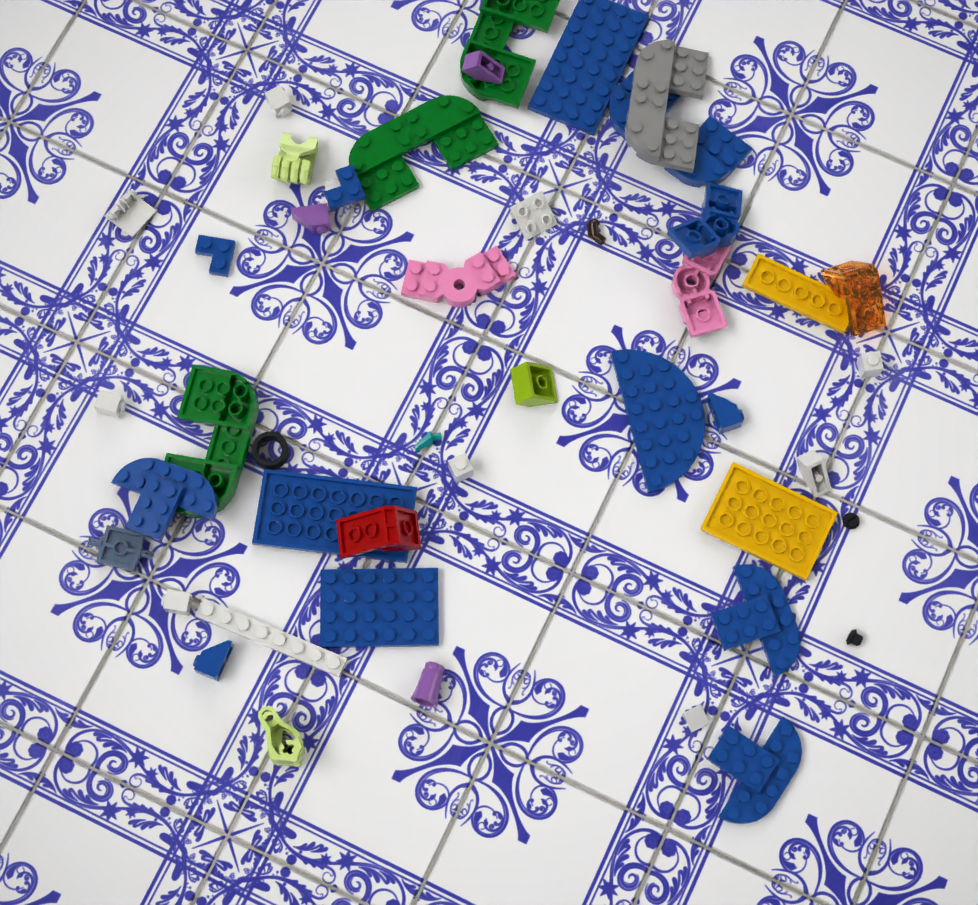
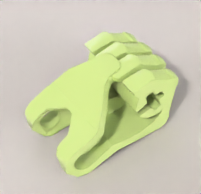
(295, 161)
(274, 735)

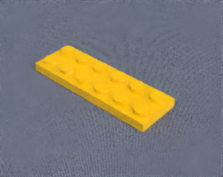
(797, 293)

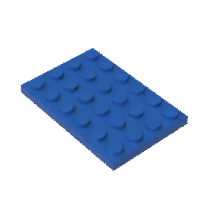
(379, 608)

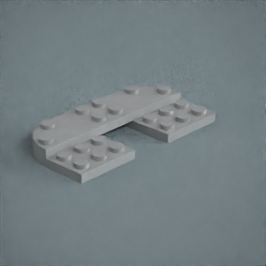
(660, 71)

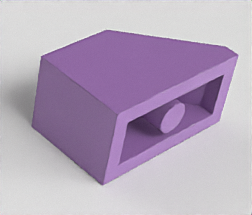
(483, 67)
(313, 217)

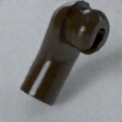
(593, 231)

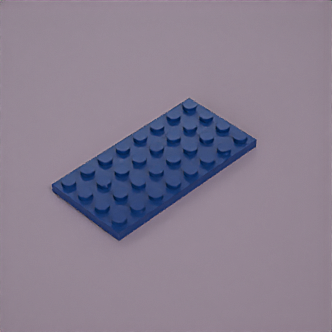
(588, 64)
(303, 509)

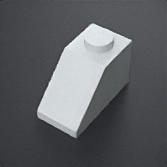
(814, 473)

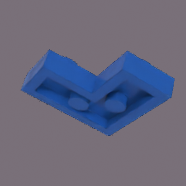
(348, 191)
(220, 250)

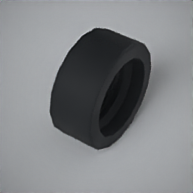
(267, 436)

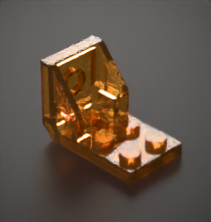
(861, 289)

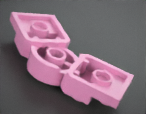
(435, 281)
(698, 303)

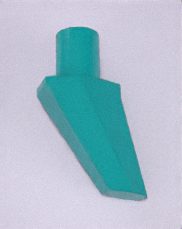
(427, 440)

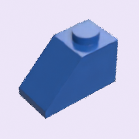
(725, 413)
(213, 660)

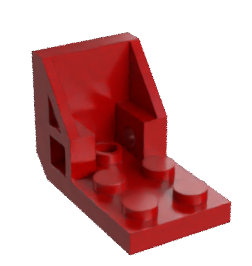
(378, 529)

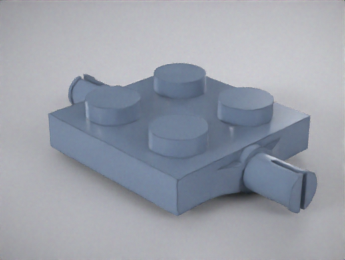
(120, 548)

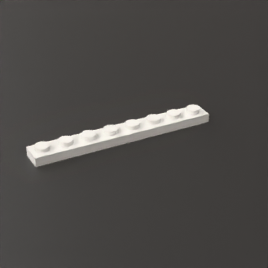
(271, 637)

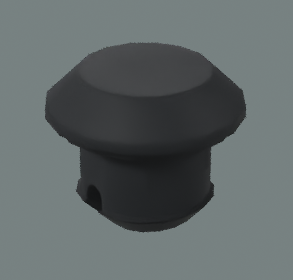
(851, 520)
(854, 638)

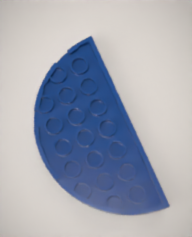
(661, 414)

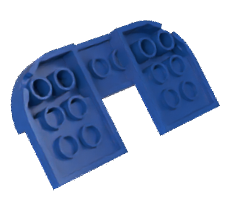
(717, 148)

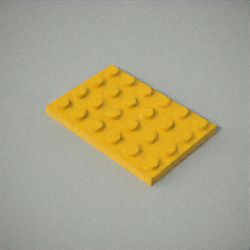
(769, 521)

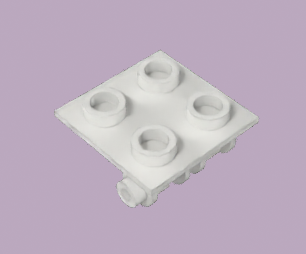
(130, 213)
(533, 215)

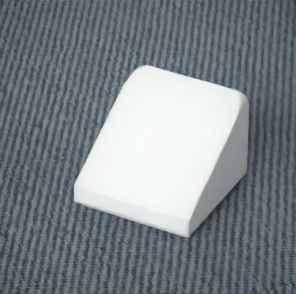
(695, 718)

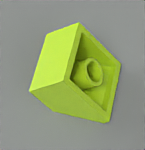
(533, 384)

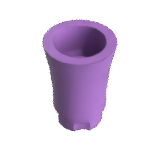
(429, 685)

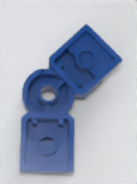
(718, 223)

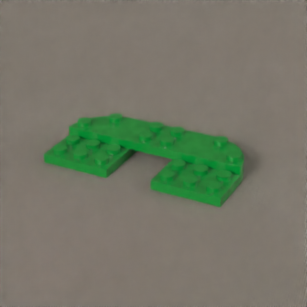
(491, 37)
(446, 120)
(230, 405)

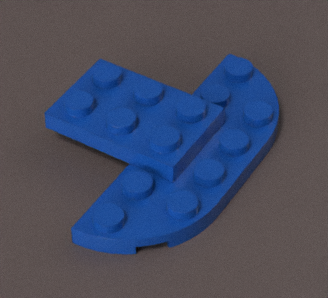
(163, 490)
(761, 617)
(760, 770)

